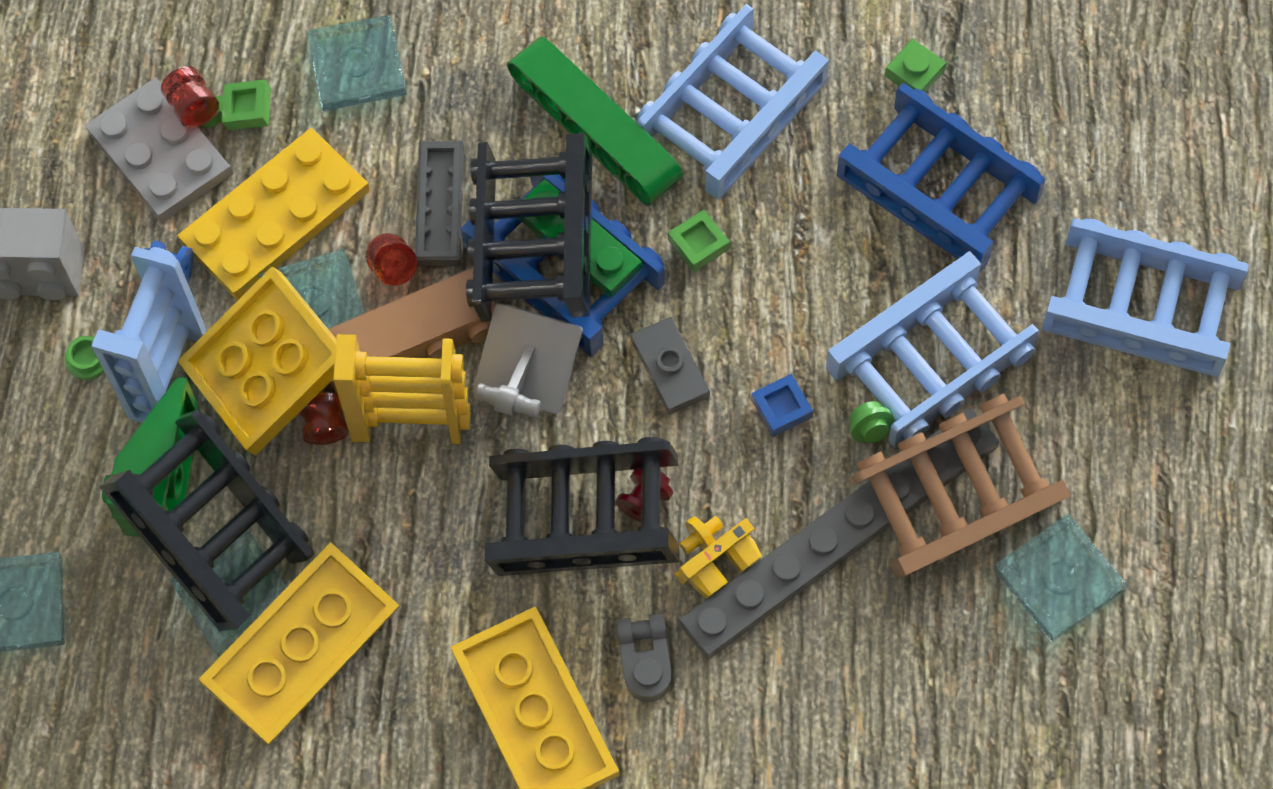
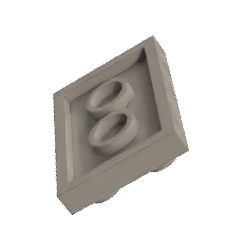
(156, 152)

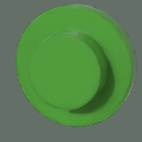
(82, 360)
(870, 422)

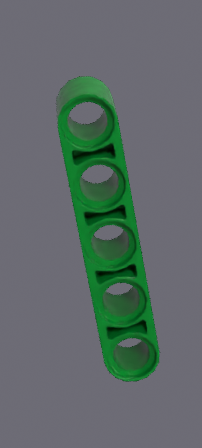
(584, 108)

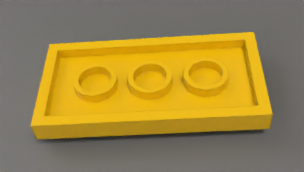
(274, 213)
(298, 643)
(534, 706)

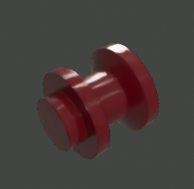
(632, 503)

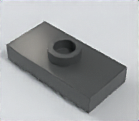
(670, 365)

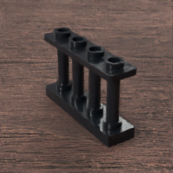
(571, 245)
(164, 528)
(605, 545)

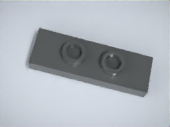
(439, 203)

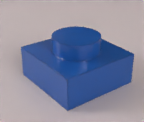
(782, 405)

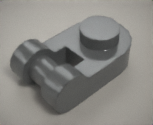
(645, 672)

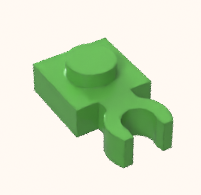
(243, 106)

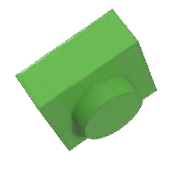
(915, 67)
(698, 240)

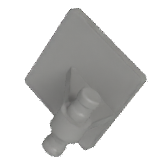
(526, 362)

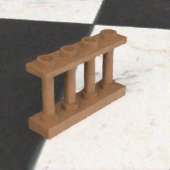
(995, 510)

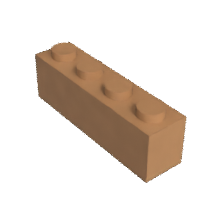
(419, 322)

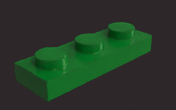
(610, 263)

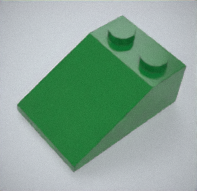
(150, 442)

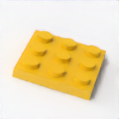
(262, 361)

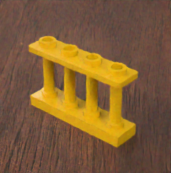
(400, 389)

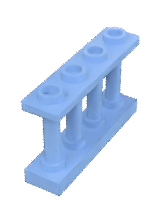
(748, 137)
(925, 307)
(1152, 339)
(148, 346)

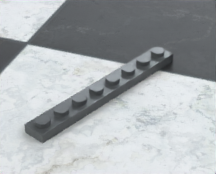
(817, 550)

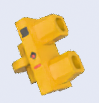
(700, 569)

